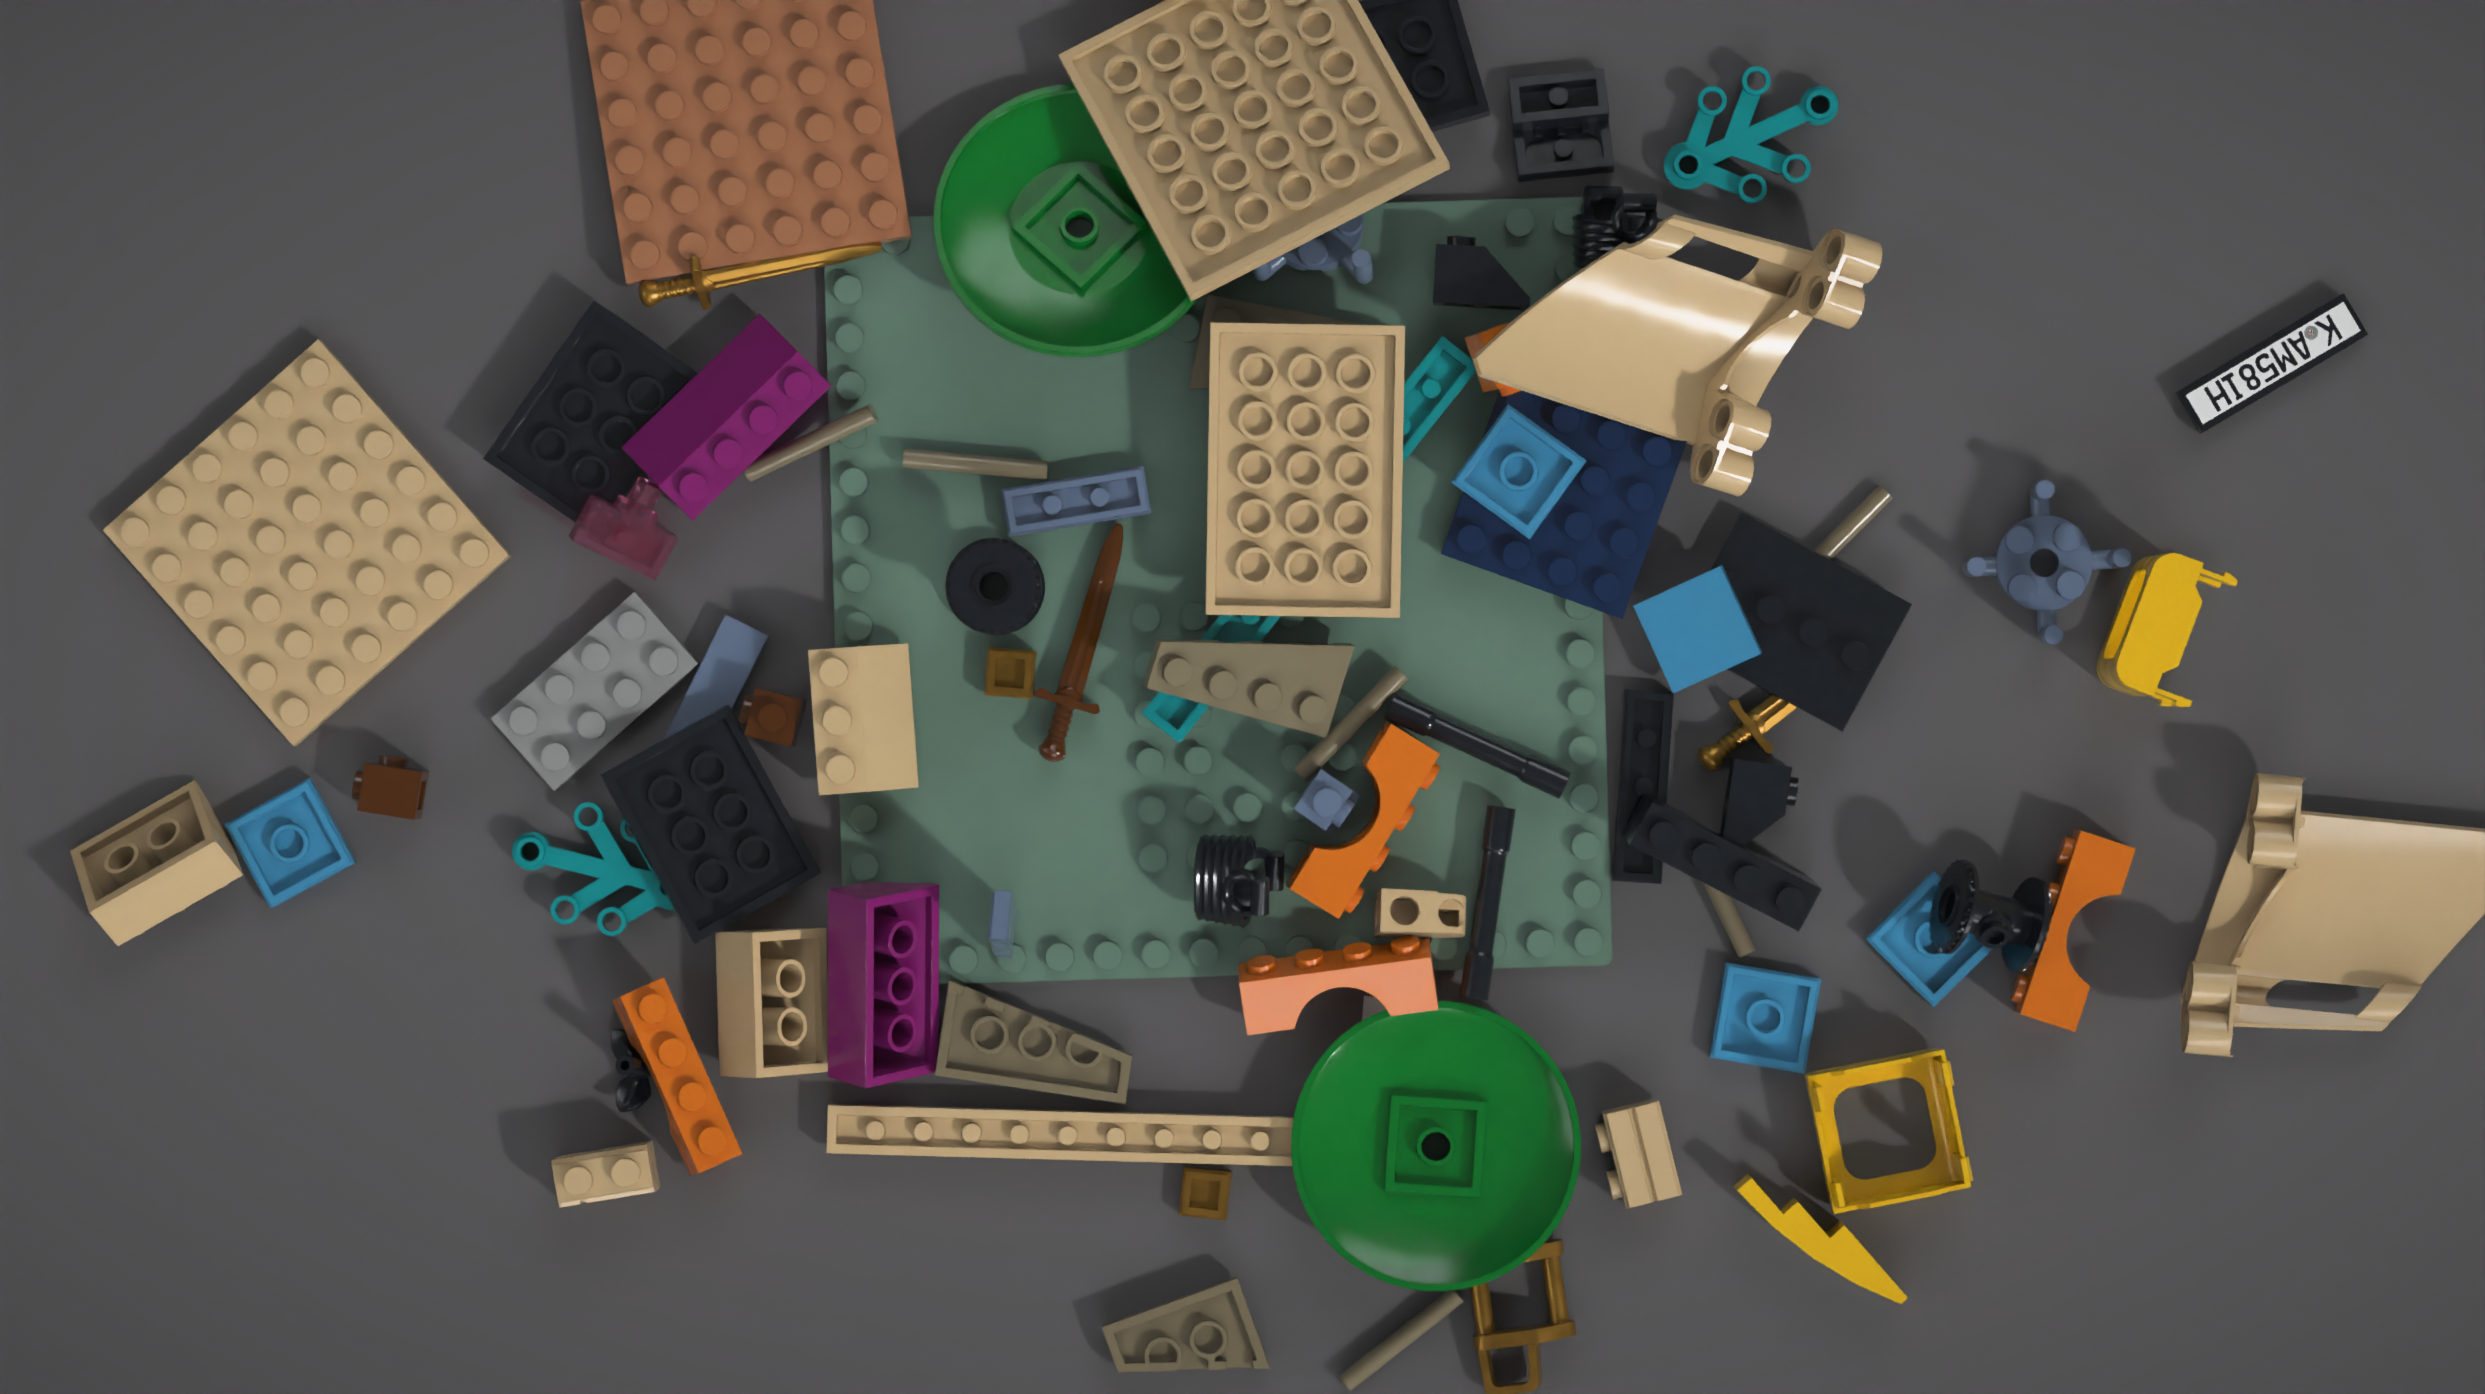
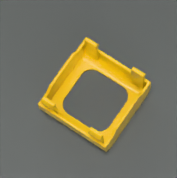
(2154, 625)
(1947, 1170)

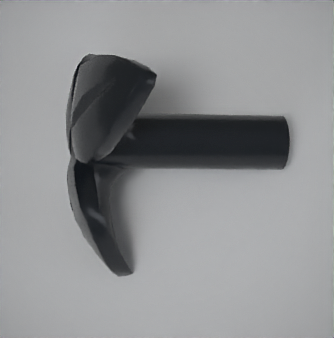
(635, 1087)

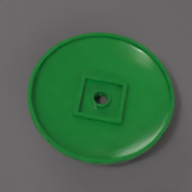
(1007, 242)
(1448, 1218)

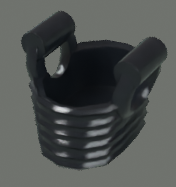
(1598, 237)
(1224, 887)

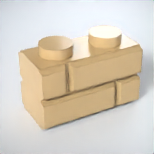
(1639, 1153)
(605, 1174)

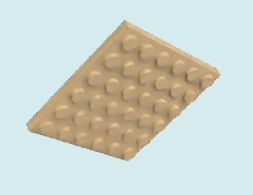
(1251, 126)
(307, 542)

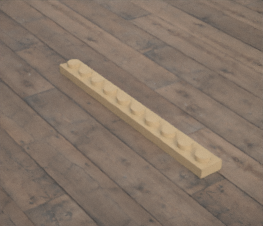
(1059, 1134)

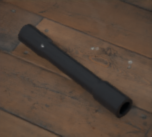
(1525, 767)
(1495, 848)

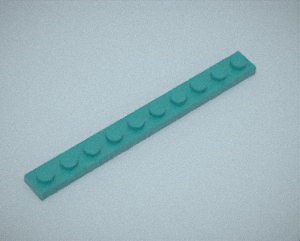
(1426, 398)

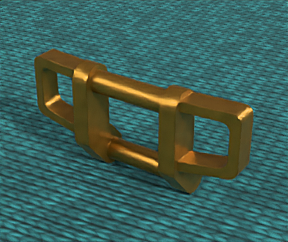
(1558, 1328)

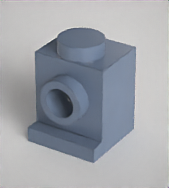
(1326, 801)

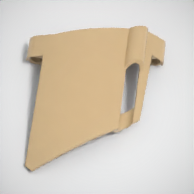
(1681, 343)
(2331, 907)

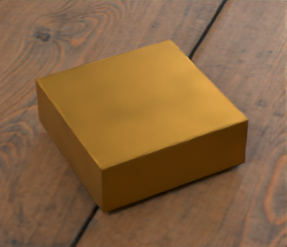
(1010, 673)
(1205, 1193)

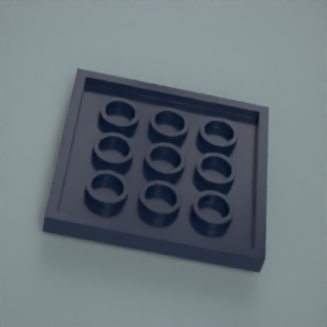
(1599, 526)

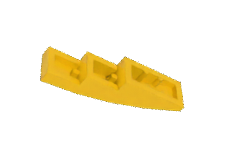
(1834, 1249)

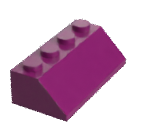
(726, 416)
(883, 982)

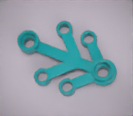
(1743, 140)
(612, 870)

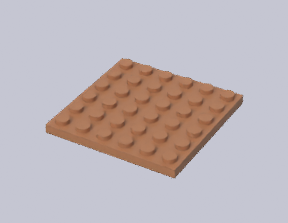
(743, 130)

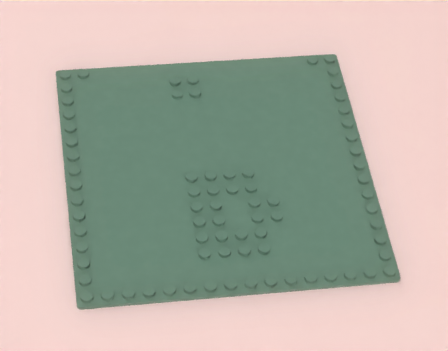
(1113, 830)

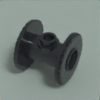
(966, 588)
(1997, 921)

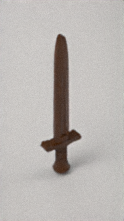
(1082, 649)

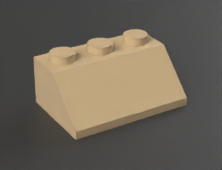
(863, 719)
(155, 864)
(772, 1002)

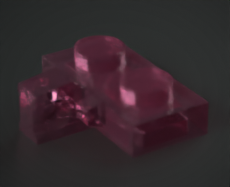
(626, 529)

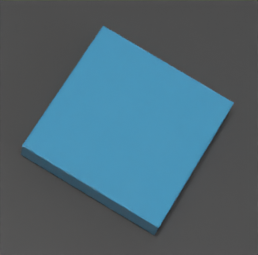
(1518, 471)
(1697, 629)
(290, 843)
(1906, 945)
(1765, 1017)

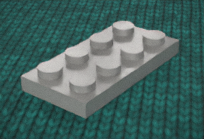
(595, 691)

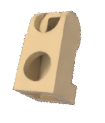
(1419, 914)

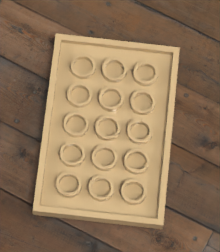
(1305, 470)

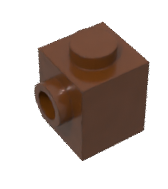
(772, 716)
(390, 788)

